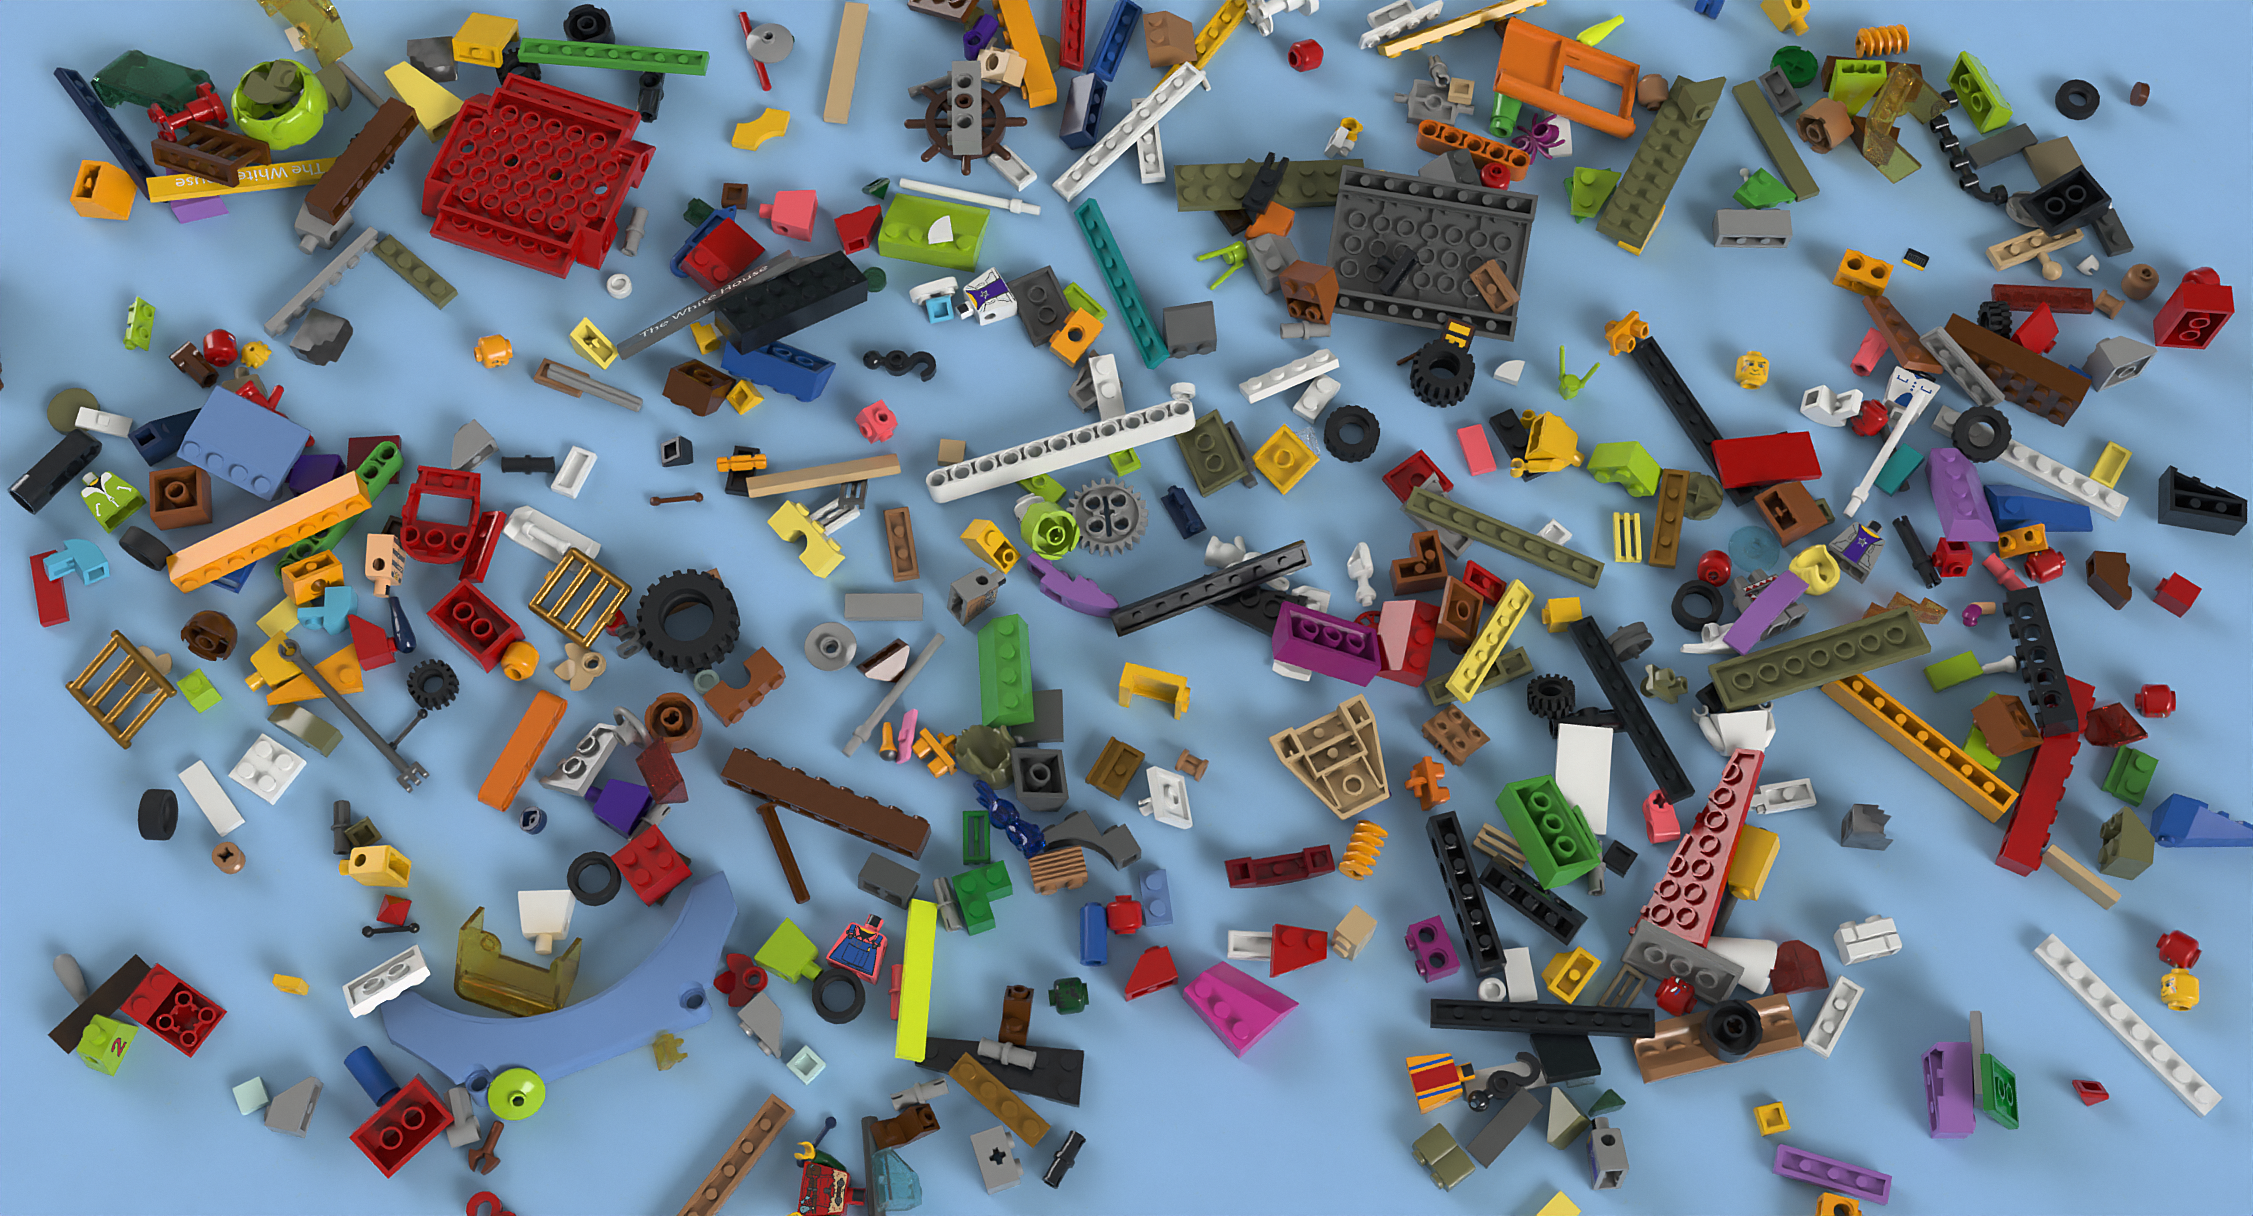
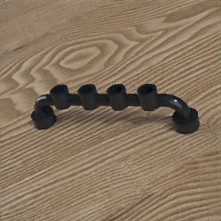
(1959, 161)

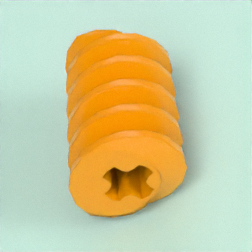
(1881, 38)
(1361, 849)

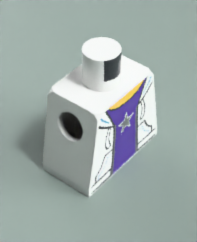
(987, 299)

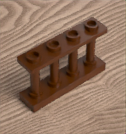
(208, 166)

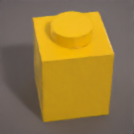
(1560, 613)

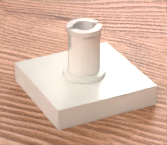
(1167, 798)

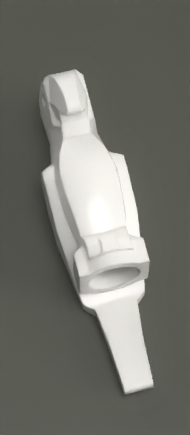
(1712, 638)

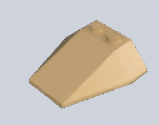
(1337, 758)

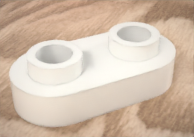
(933, 289)

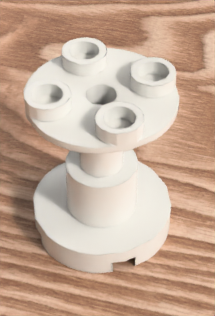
(1261, 11)

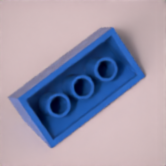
(782, 368)

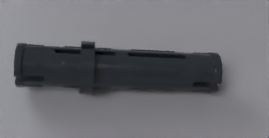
(1921, 561)

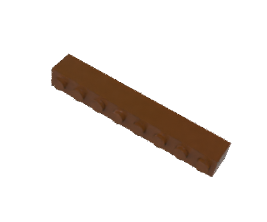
(827, 803)

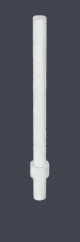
(1014, 205)
(1861, 493)

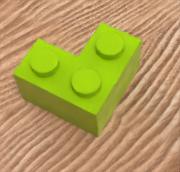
(1626, 464)

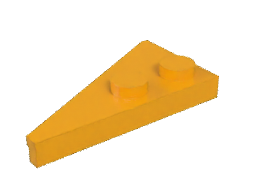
(339, 670)

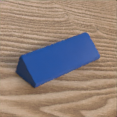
(1114, 39)

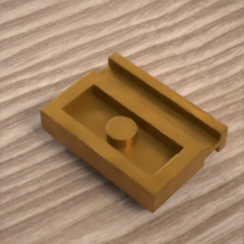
(1115, 768)

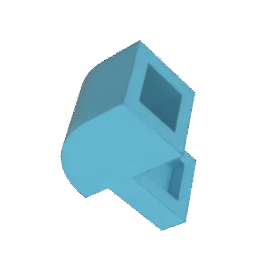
(80, 557)
(338, 604)

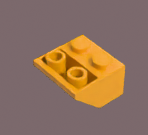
(103, 191)

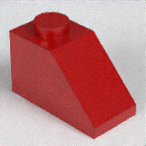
(371, 643)
(1152, 973)

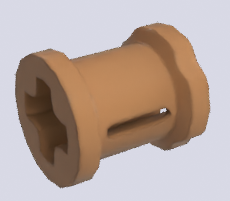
(2108, 304)
(1197, 771)

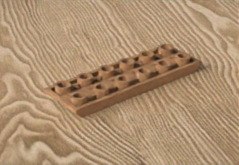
(1679, 1051)

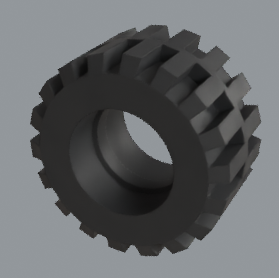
(1444, 356)

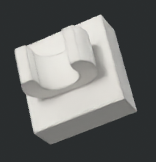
(1339, 144)

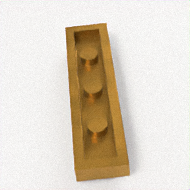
(1669, 518)
(999, 1100)

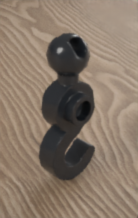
(898, 363)
(1503, 1083)

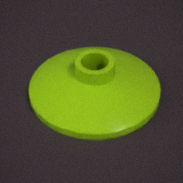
(512, 1084)

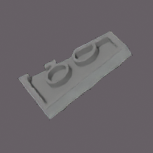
(1451, 542)
(582, 767)

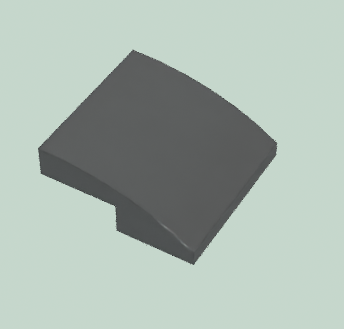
(1047, 720)

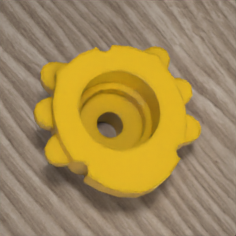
(255, 354)

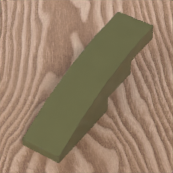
(1504, 670)

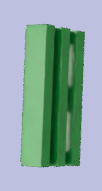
(976, 859)

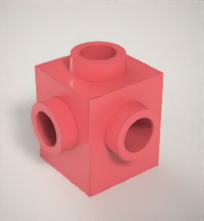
(876, 422)

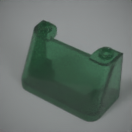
(147, 81)

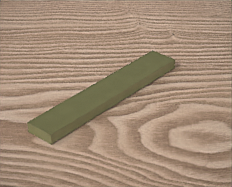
(1775, 140)

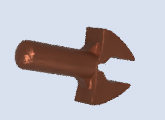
(487, 1150)

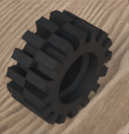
(511, 61)
(1995, 317)
(427, 671)
(1551, 696)

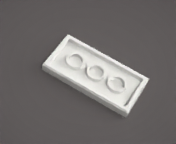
(1584, 770)

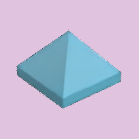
(939, 309)

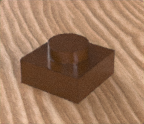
(735, 194)

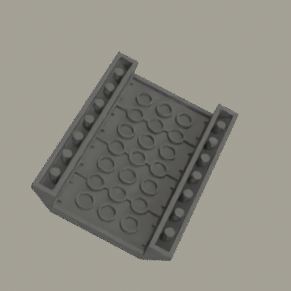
(1450, 230)

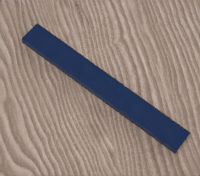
(106, 127)

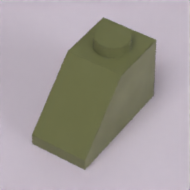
(1700, 98)

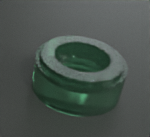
(876, 279)

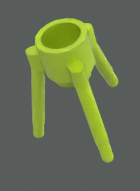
(1232, 254)
(1570, 383)

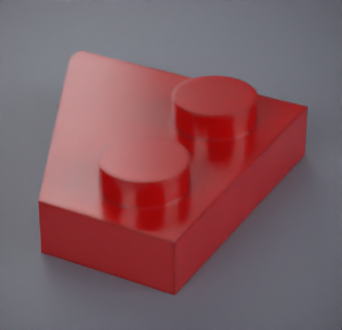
(1295, 948)

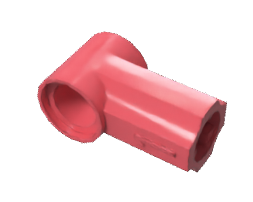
(1871, 350)

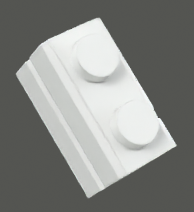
(1867, 940)

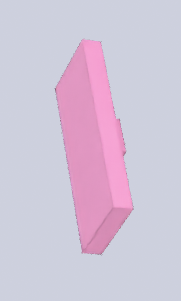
(906, 736)

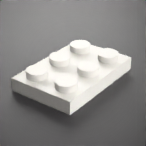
(386, 981)

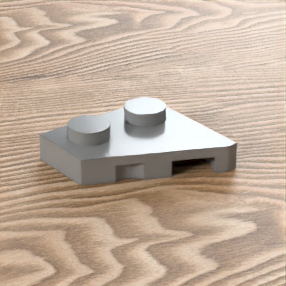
(1082, 390)

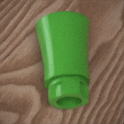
(1504, 115)

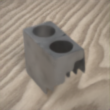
(434, 58)
(321, 337)
(1865, 828)

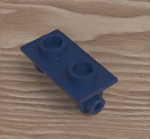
(1183, 512)

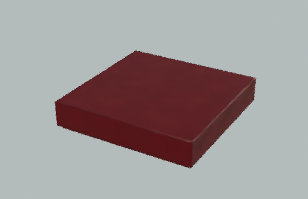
(361, 447)

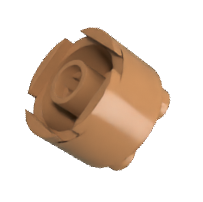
(1824, 125)

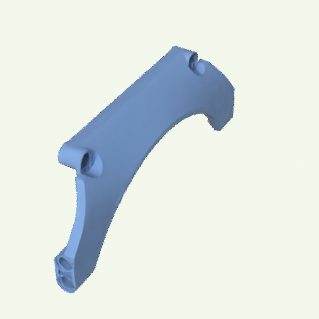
(628, 1015)

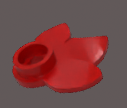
(737, 980)

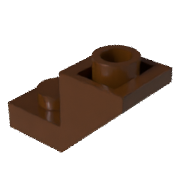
(1016, 1015)
(906, 1128)

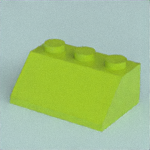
(1978, 94)

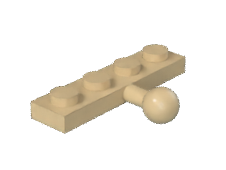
(2030, 246)

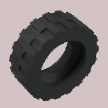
(1988, 415)
(1346, 451)

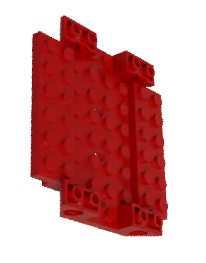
(518, 208)

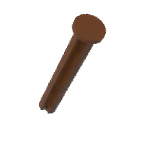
(784, 851)

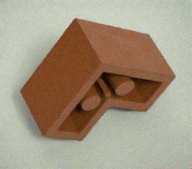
(1424, 568)

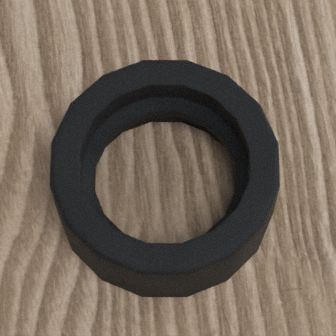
(145, 548)
(1701, 588)
(158, 814)
(583, 862)
(838, 975)

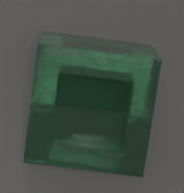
(1609, 1102)

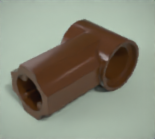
(191, 361)

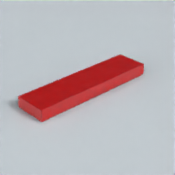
(1072, 34)

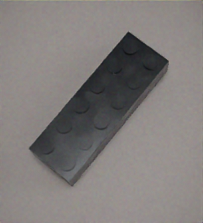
(791, 302)

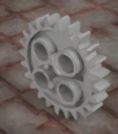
(1130, 515)

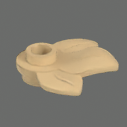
(162, 663)
(577, 668)

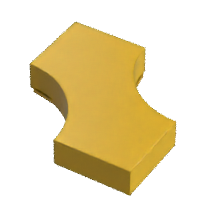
(769, 125)

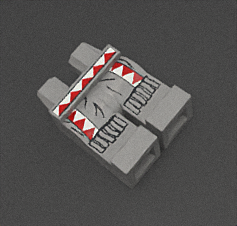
(1747, 593)

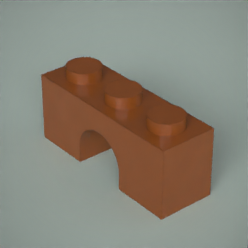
(731, 703)

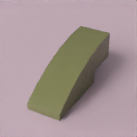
(306, 728)

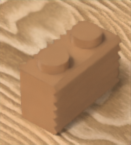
(1058, 870)

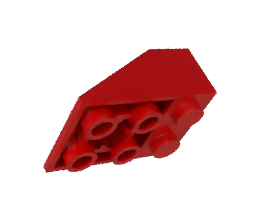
(173, 1010)

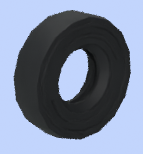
(2074, 111)

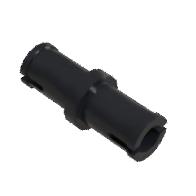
(528, 464)
(1064, 1159)

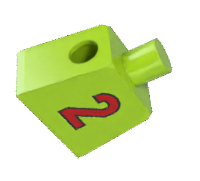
(105, 1043)

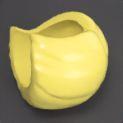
(1817, 569)

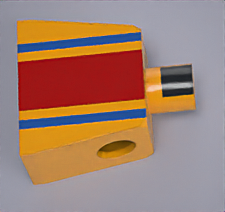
(1437, 1079)

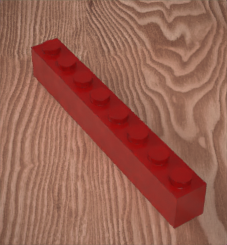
(2042, 790)

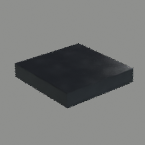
(1564, 1056)

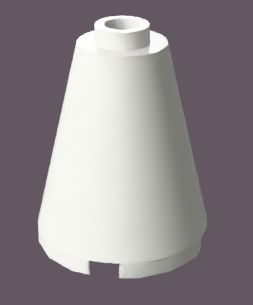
(1753, 954)

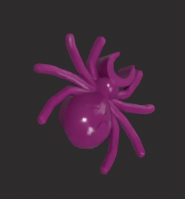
(1541, 135)

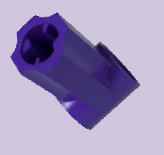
(979, 36)

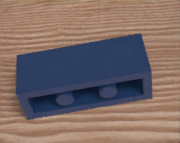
(1083, 111)

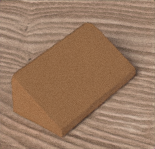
(1494, 286)

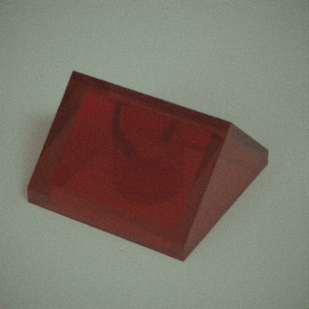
(662, 774)

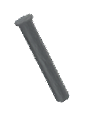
(869, 1148)

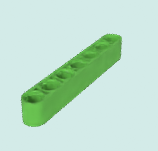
(374, 463)

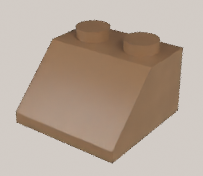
(1168, 39)

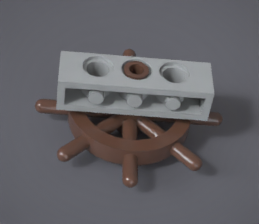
(964, 109)

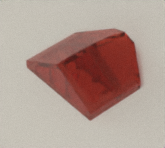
(2112, 727)
(1797, 969)

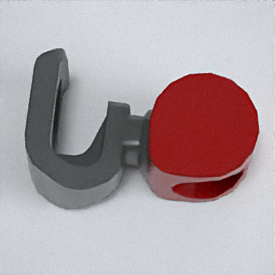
(622, 629)

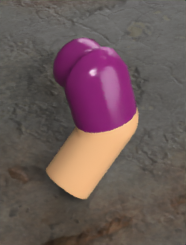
(1974, 611)

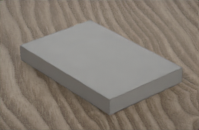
(1977, 1040)

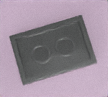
(1040, 304)

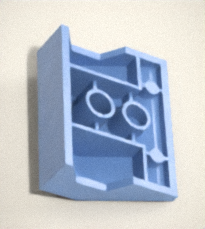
(244, 443)

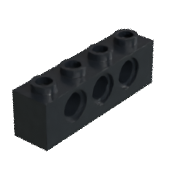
(1532, 900)

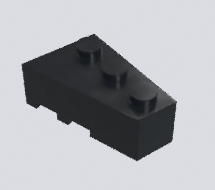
(2197, 506)

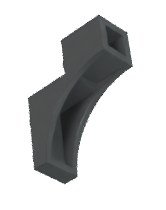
(1078, 829)

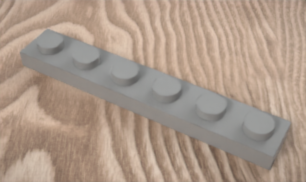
(315, 289)

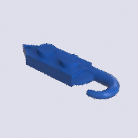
(698, 235)

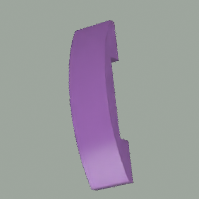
(1764, 611)

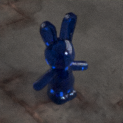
(1004, 816)

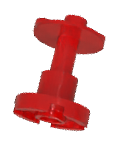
(204, 109)

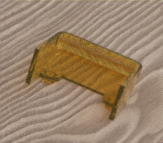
(317, 25)
(1900, 93)
(508, 983)

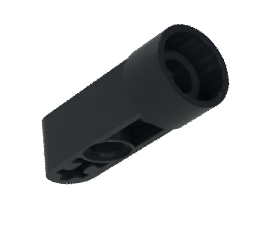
(55, 470)

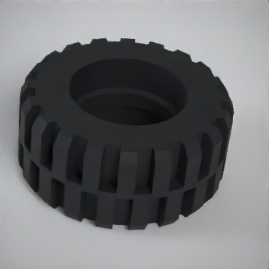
(674, 592)

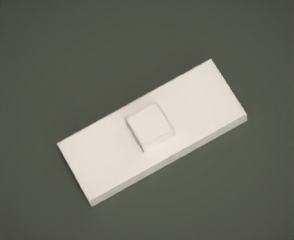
(103, 422)

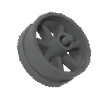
(1630, 641)

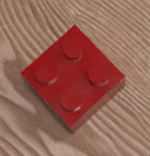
(651, 865)

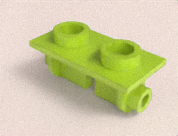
(141, 321)

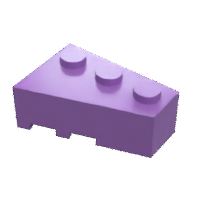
(196, 208)
(1949, 1089)

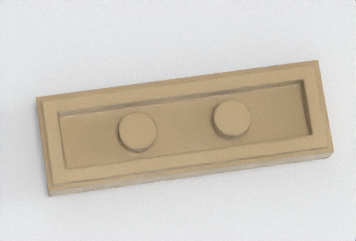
(2080, 877)

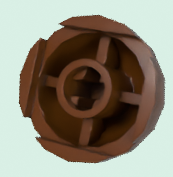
(210, 635)

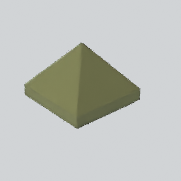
(363, 833)

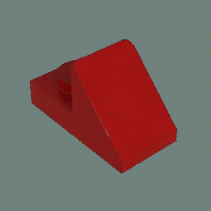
(1484, 583)

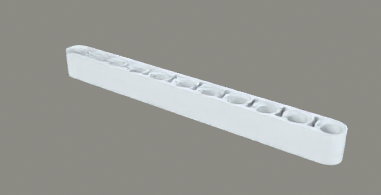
(1061, 450)

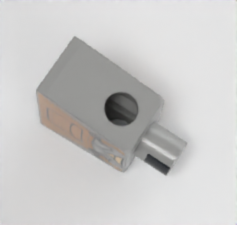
(974, 594)

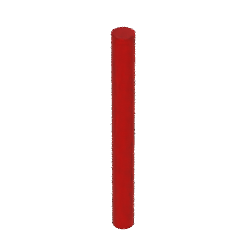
(760, 67)

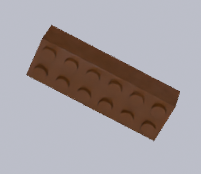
(2021, 373)

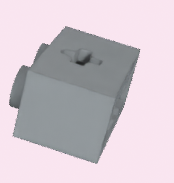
(996, 1176)

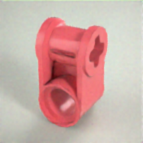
(1660, 822)

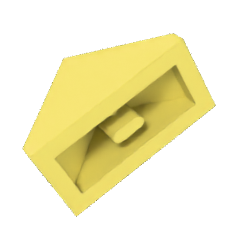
(592, 344)

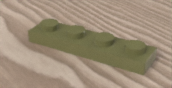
(414, 271)

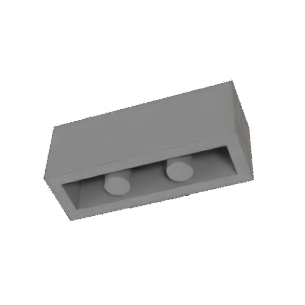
(1752, 228)

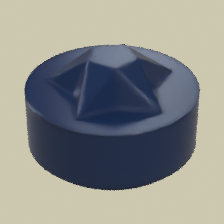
(533, 820)

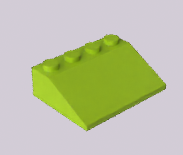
(907, 229)

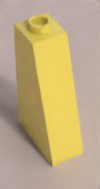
(433, 103)

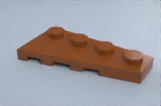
(1900, 336)

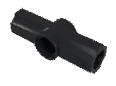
(650, 95)
(1588, 717)

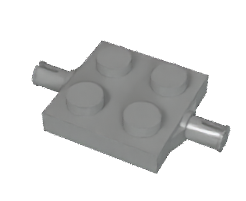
(1430, 102)

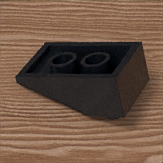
(2067, 202)

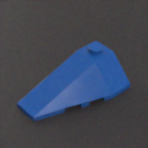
(2020, 508)
(2189, 823)

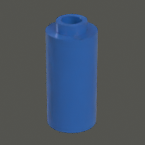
(1093, 935)
(371, 1075)

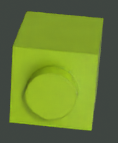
(199, 690)

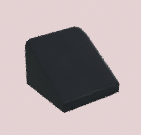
(676, 452)

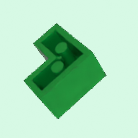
(976, 890)

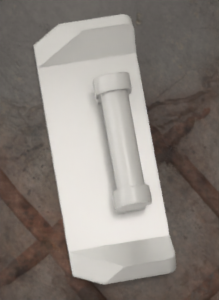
(547, 536)
(1314, 595)

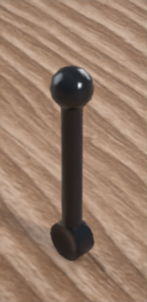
(421, 714)
(368, 931)

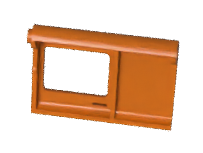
(1533, 69)

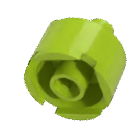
(1049, 530)

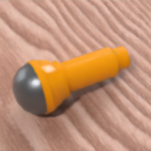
(888, 750)

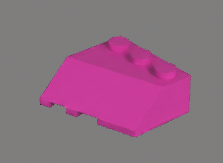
(1236, 1006)

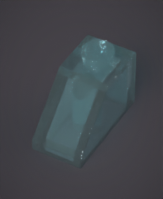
(895, 1182)

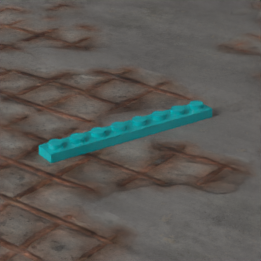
(1121, 284)

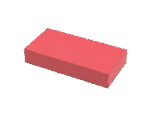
(1476, 450)

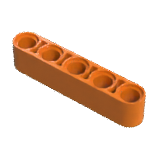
(1484, 149)
(522, 750)

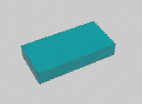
(1898, 469)

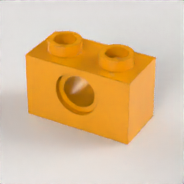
(1072, 351)
(310, 576)

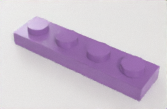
(1832, 1174)

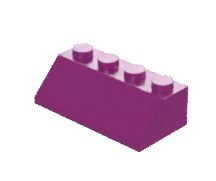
(1326, 644)

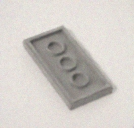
(1669, 955)

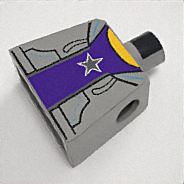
(1857, 549)
(1606, 1156)

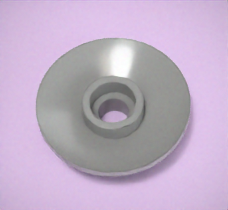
(769, 50)
(827, 636)

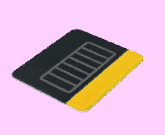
(1915, 259)

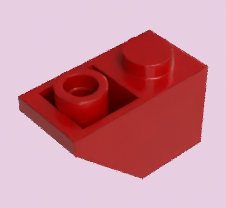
(858, 228)

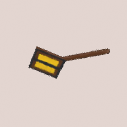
(1454, 330)

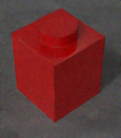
(2176, 594)

